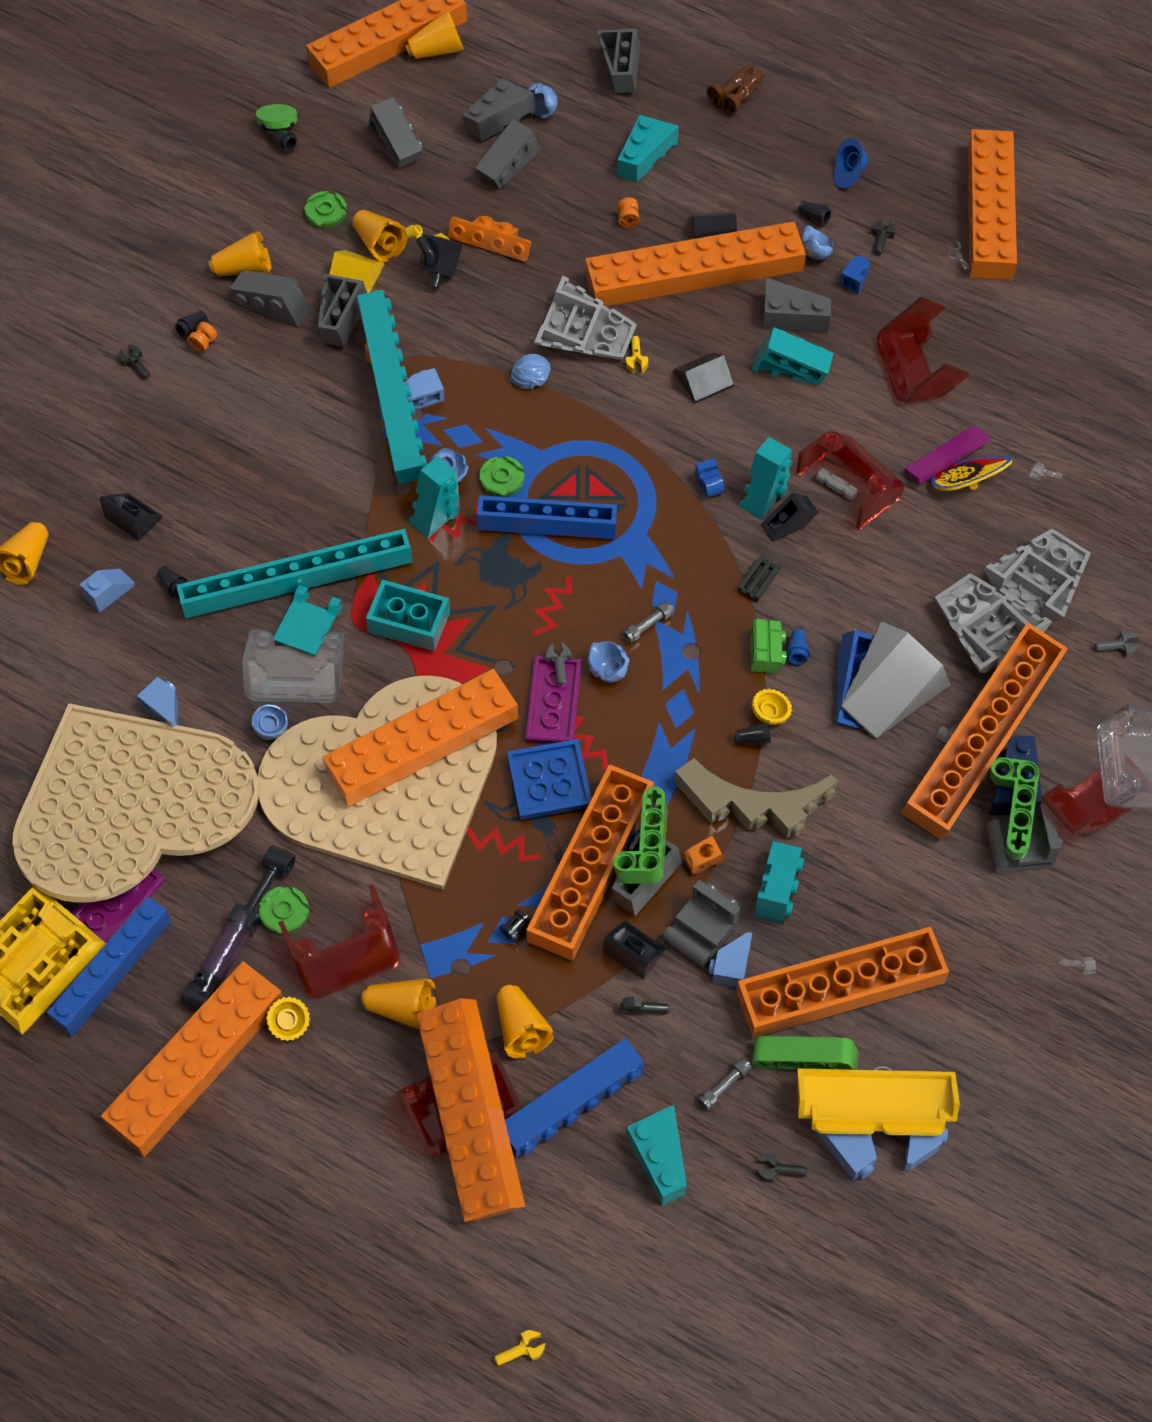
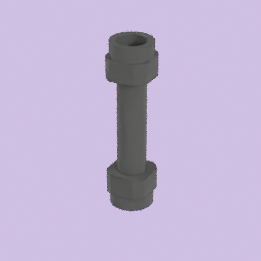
(662, 611)
(709, 1097)

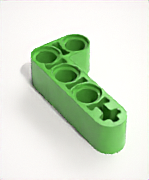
(1018, 809)
(649, 835)
(804, 1053)

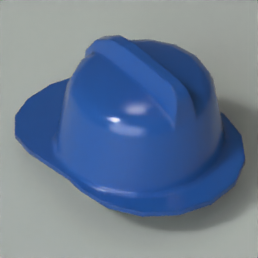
(850, 162)

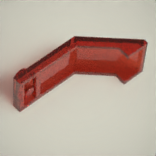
(1083, 807)

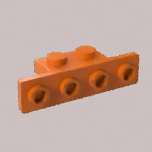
(490, 236)

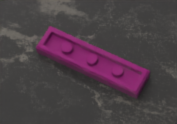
(946, 454)

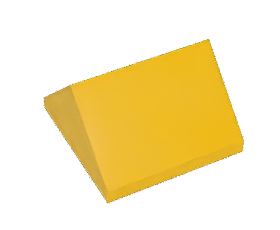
(356, 267)

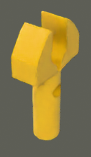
(636, 356)
(522, 1349)

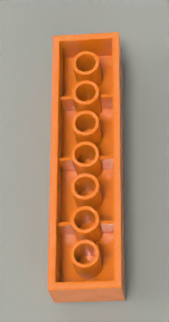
(376, 37)
(991, 205)
(420, 737)
(588, 863)
(841, 982)
(191, 1059)
(470, 1110)

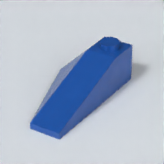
(851, 653)

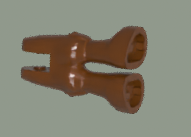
(741, 84)

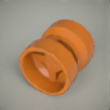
(628, 212)
(202, 337)

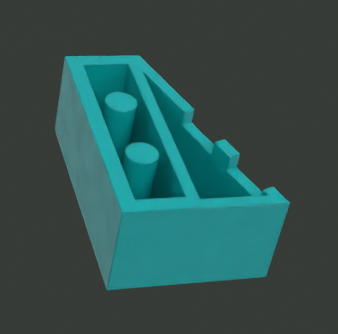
(645, 145)
(792, 356)
(769, 478)
(437, 497)
(779, 883)
(659, 1153)

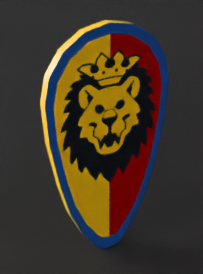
(969, 472)

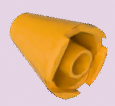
(435, 39)
(380, 234)
(242, 255)
(23, 553)
(400, 1000)
(521, 1023)

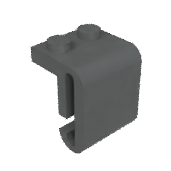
(1043, 846)
(703, 924)

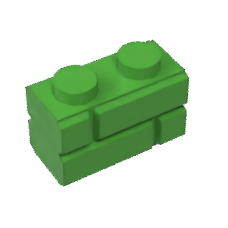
(766, 646)

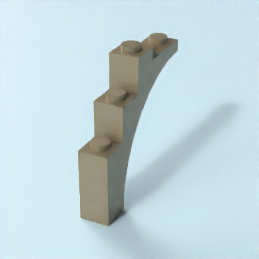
(752, 808)

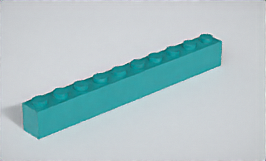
(391, 386)
(286, 574)

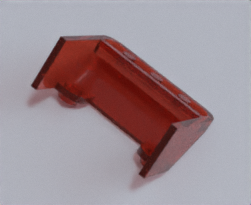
(904, 357)
(880, 480)
(347, 961)

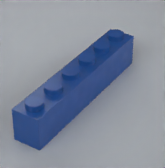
(547, 517)
(109, 967)
(573, 1096)

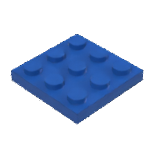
(549, 779)

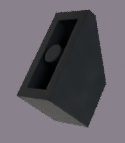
(790, 516)

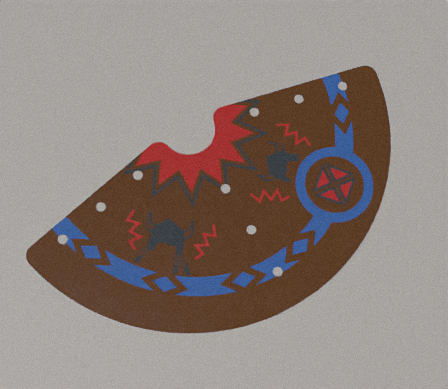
(533, 590)

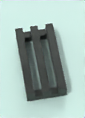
(768, 564)

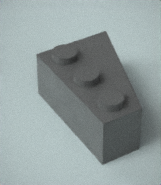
(621, 57)
(497, 109)
(395, 132)
(508, 154)
(271, 296)
(794, 308)
(339, 309)
(634, 896)

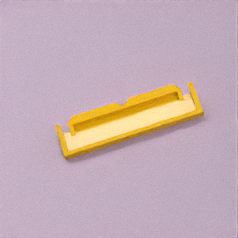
(877, 1101)

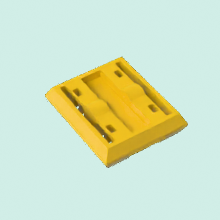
(37, 957)

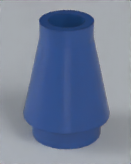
(798, 648)

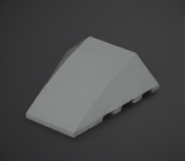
(584, 324)
(1041, 574)
(985, 620)
(893, 681)

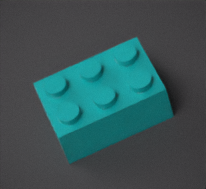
(408, 615)

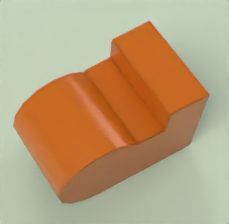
(703, 856)

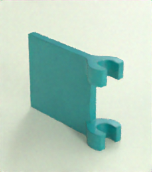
(306, 623)

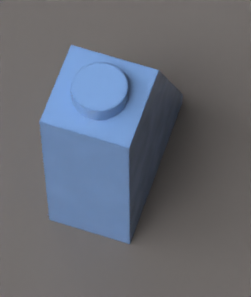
(852, 1151)

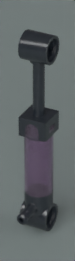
(241, 924)

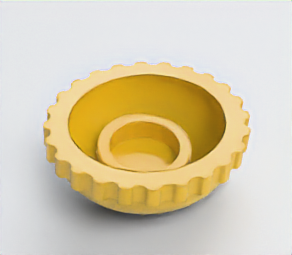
(771, 707)
(288, 1018)

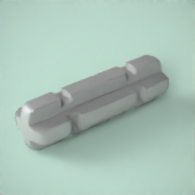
(836, 484)

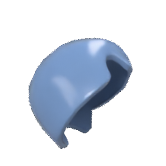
(269, 722)

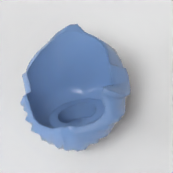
(545, 100)
(816, 243)
(530, 371)
(454, 460)
(608, 661)

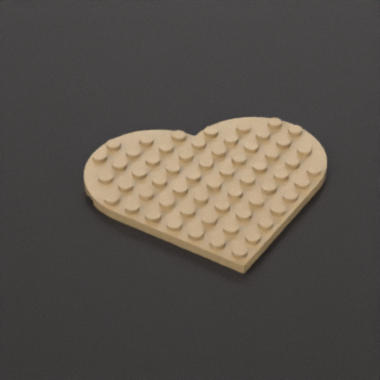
(123, 795)
(402, 829)

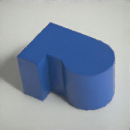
(855, 274)
(709, 478)

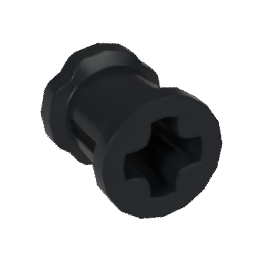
(515, 926)

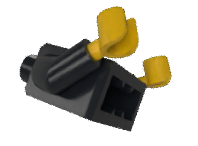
(438, 254)

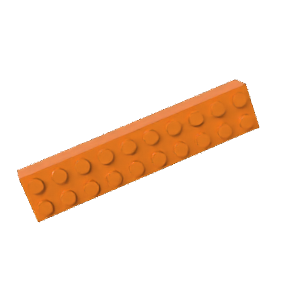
(695, 264)
(983, 731)

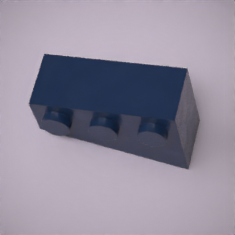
(1023, 749)

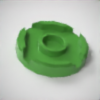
(276, 116)
(325, 210)
(502, 476)
(286, 906)

